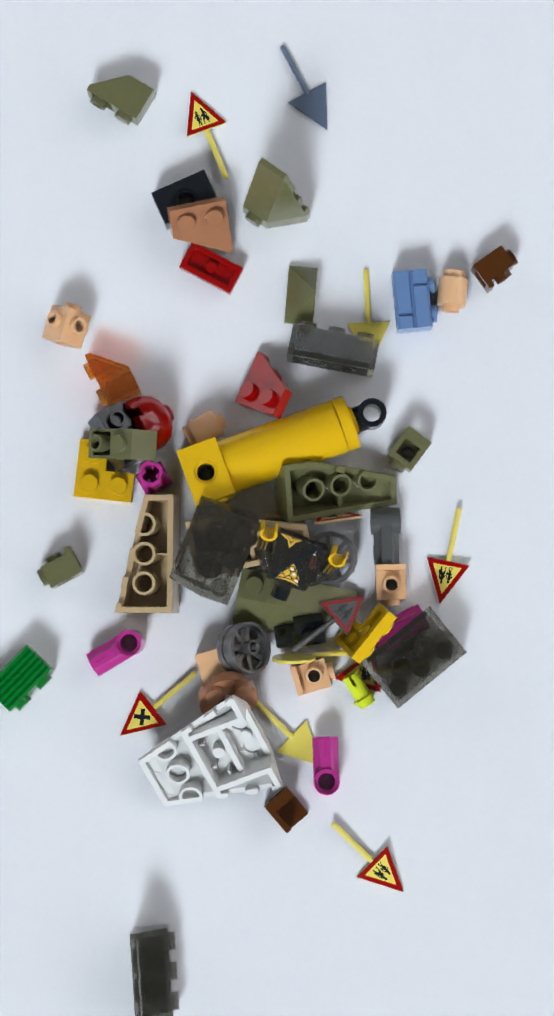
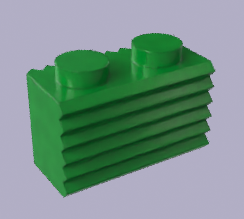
(21, 677)

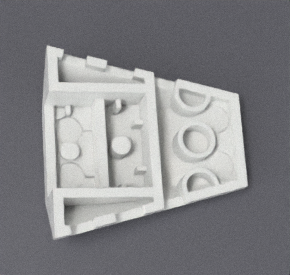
(213, 757)

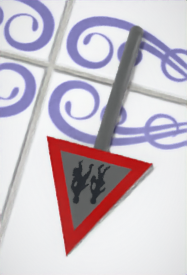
(341, 611)

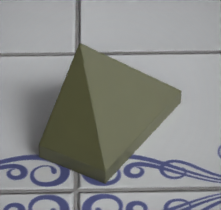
(300, 294)

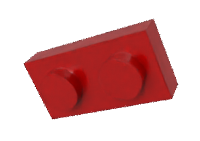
(211, 268)

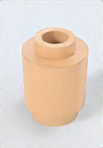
(452, 290)
(204, 427)

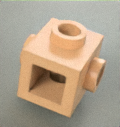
(66, 325)

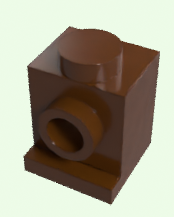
(494, 267)

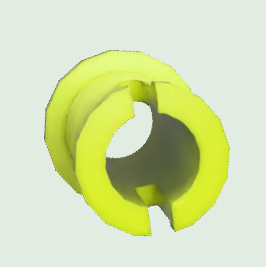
(358, 689)

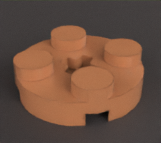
(226, 684)

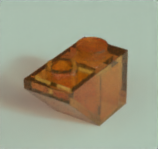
(114, 380)

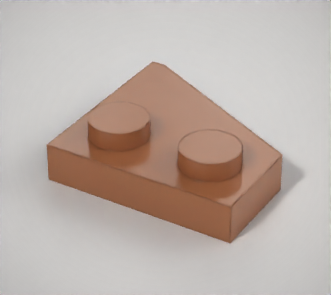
(202, 223)

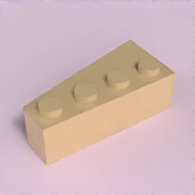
(151, 559)

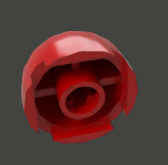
(153, 416)

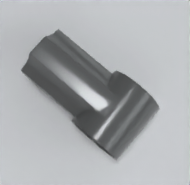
(385, 527)

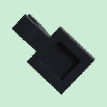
(299, 630)

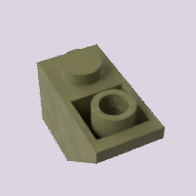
(124, 96)
(123, 444)

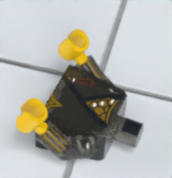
(295, 559)

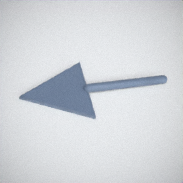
(312, 102)

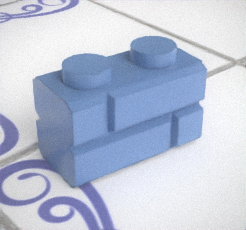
(412, 300)

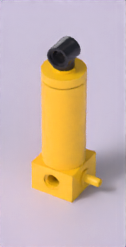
(260, 452)

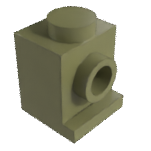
(409, 439)
(60, 568)

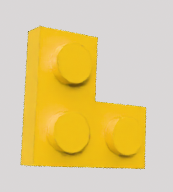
(97, 483)
(364, 636)

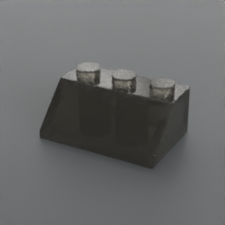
(333, 349)
(215, 549)
(413, 657)
(154, 970)

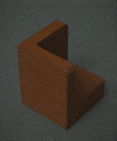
(286, 809)

